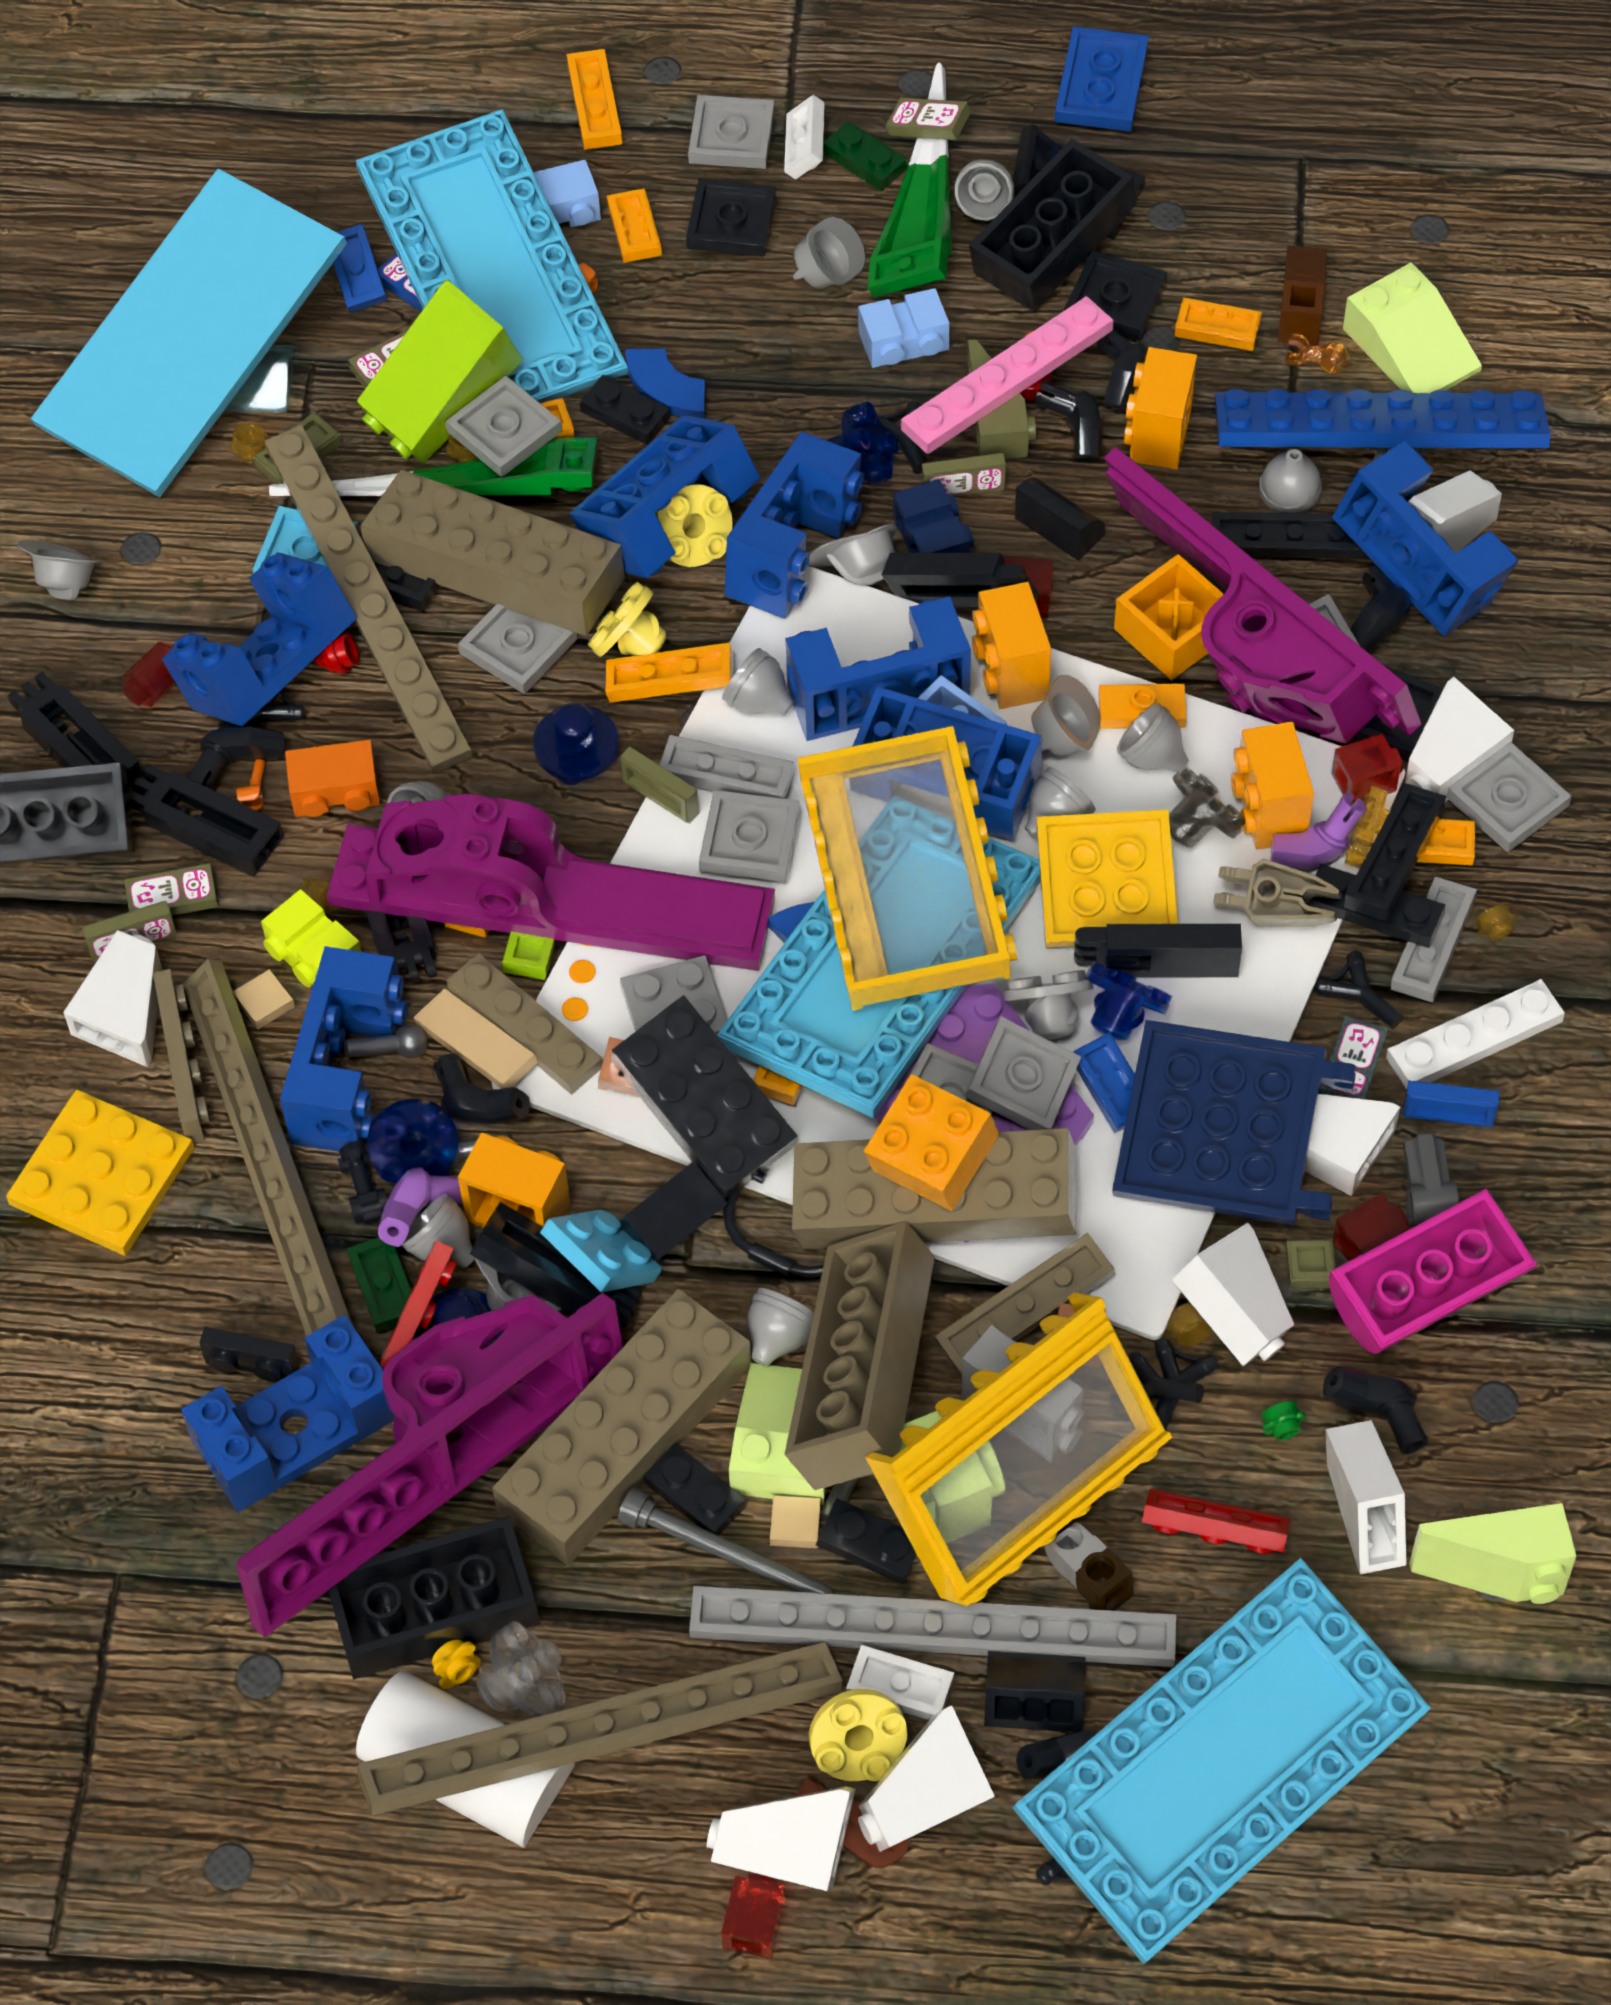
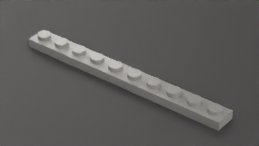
(931, 1625)

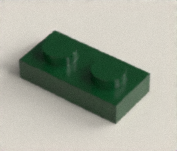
(864, 156)
(380, 1281)

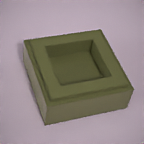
(1309, 1263)

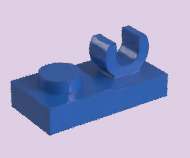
(358, 271)

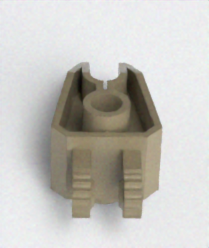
(1278, 895)

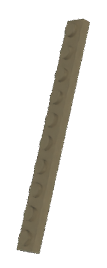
(370, 600)
(264, 1148)
(598, 1728)

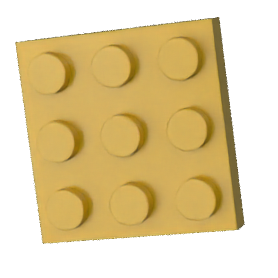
(1104, 872)
(100, 1172)

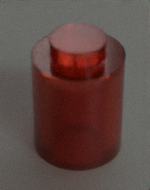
(148, 677)

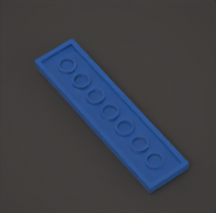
(1381, 419)

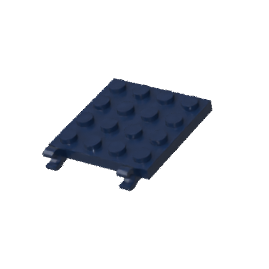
(1225, 1123)

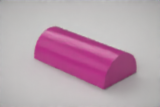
(1428, 1272)

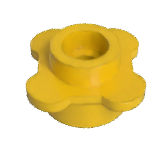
(455, 1663)

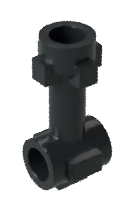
(368, 1203)

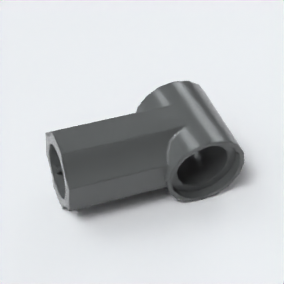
(1428, 1179)

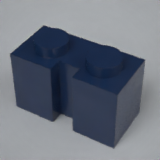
(930, 520)

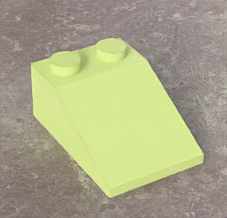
(1410, 332)
(761, 1437)
(1500, 1553)

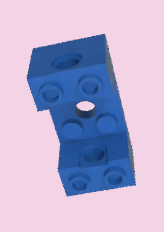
(681, 455)
(1383, 524)
(764, 552)
(238, 681)
(837, 698)
(1001, 757)
(352, 996)
(335, 1394)

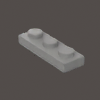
(726, 768)
(1423, 968)

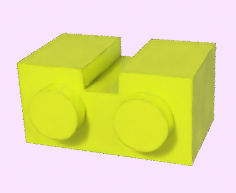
(299, 934)

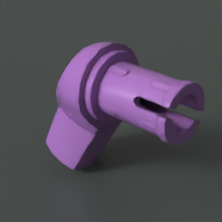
(1321, 841)
(407, 1200)

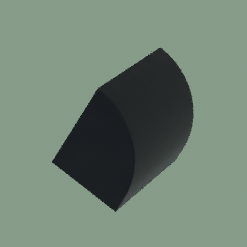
(1057, 518)
(673, 1211)
(1035, 1691)

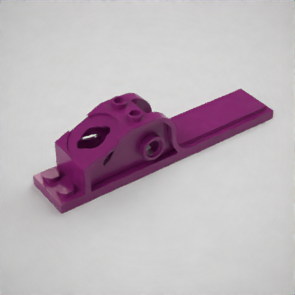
(1260, 634)
(469, 859)
(434, 1389)

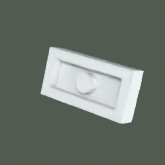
(804, 137)
(913, 1685)

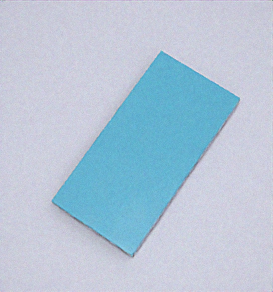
(475, 215)
(188, 332)
(802, 1016)
(1221, 1760)

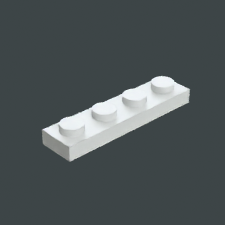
(1476, 1034)

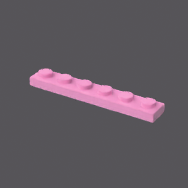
(1006, 375)

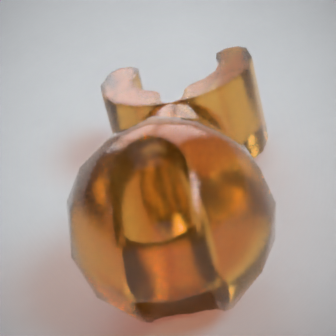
(1329, 357)

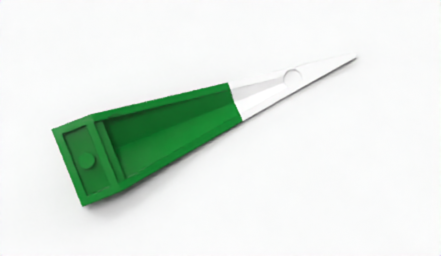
(918, 230)
(558, 464)

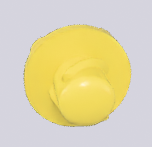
(696, 525)
(629, 626)
(858, 1735)

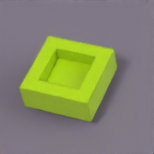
(528, 955)

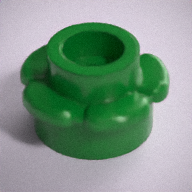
(1282, 1420)

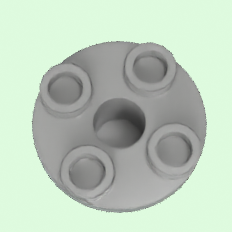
(1050, 1004)

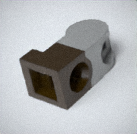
(1091, 1568)

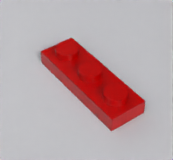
(418, 1307)
(1216, 1521)

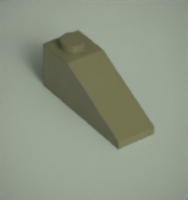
(1008, 426)

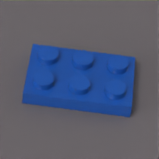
(1101, 79)

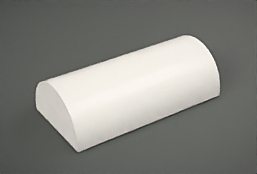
(418, 1714)

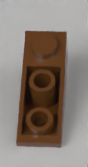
(1302, 293)

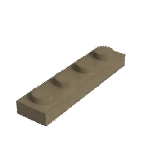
(521, 1017)
(178, 1039)
(1029, 1299)

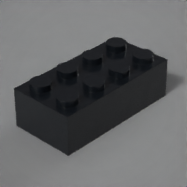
(1052, 224)
(65, 813)
(703, 1097)
(432, 1593)

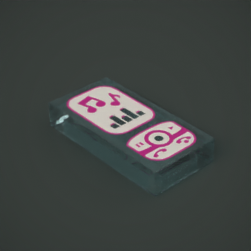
(1359, 1045)

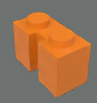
(332, 777)

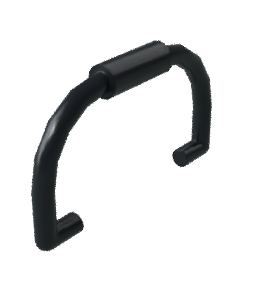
(758, 1252)

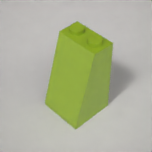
(436, 371)

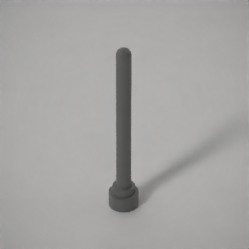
(642, 1511)

